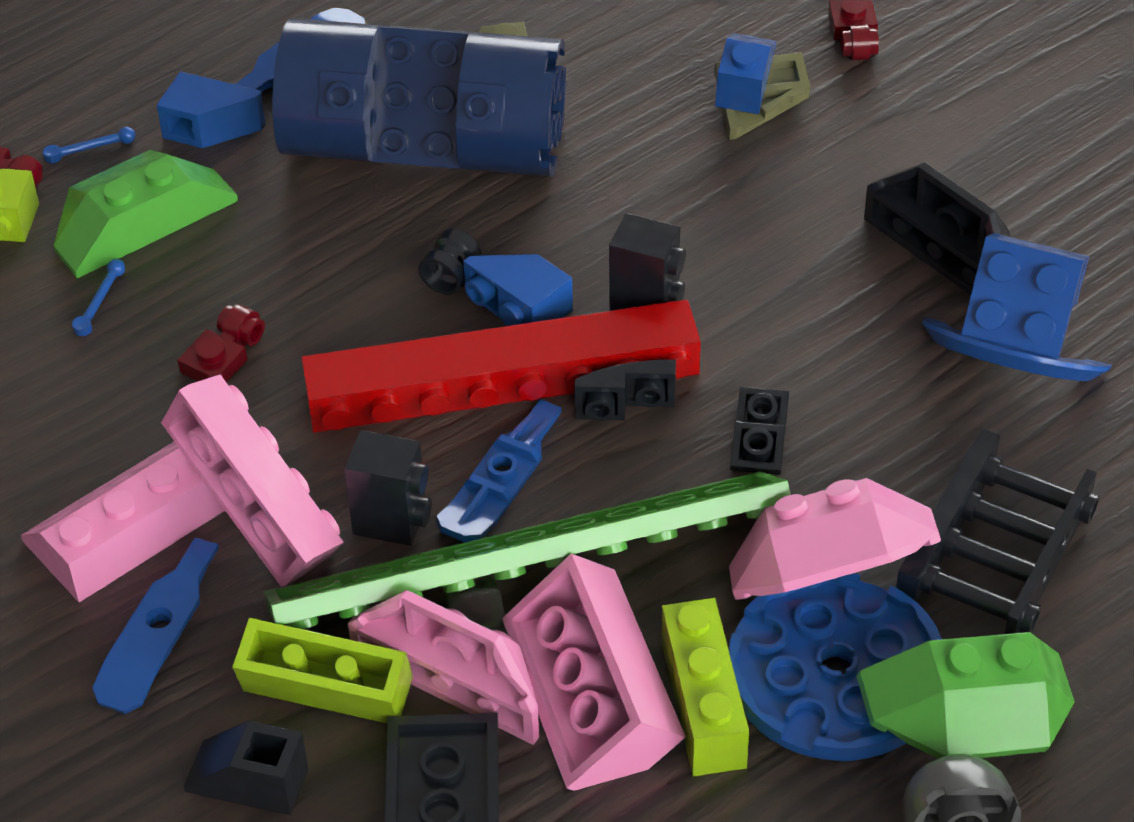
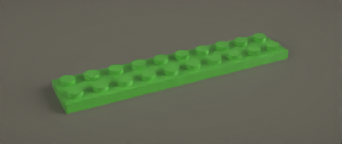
(511, 551)

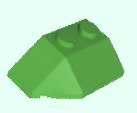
(135, 207)
(970, 695)

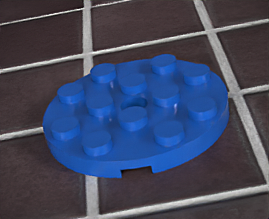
(781, 654)

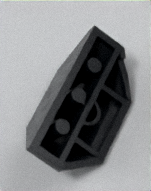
(933, 220)

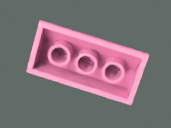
(251, 479)
(123, 522)
(592, 675)

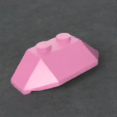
(829, 537)
(455, 659)

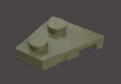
(785, 88)

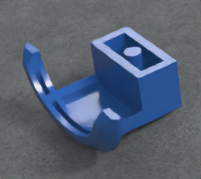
(1021, 310)

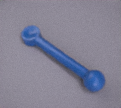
(54, 154)
(82, 324)

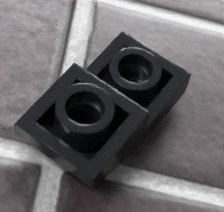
(608, 391)
(759, 430)

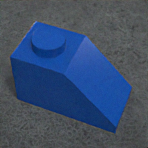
(744, 72)

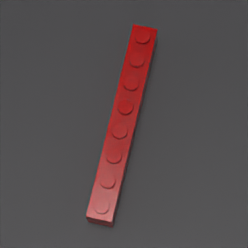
(492, 365)

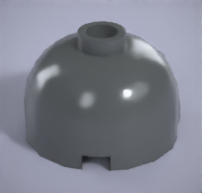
(960, 791)

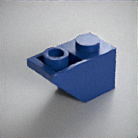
(208, 111)
(518, 287)

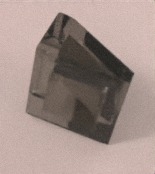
(479, 603)

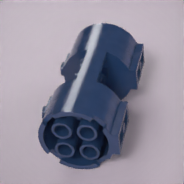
(419, 96)

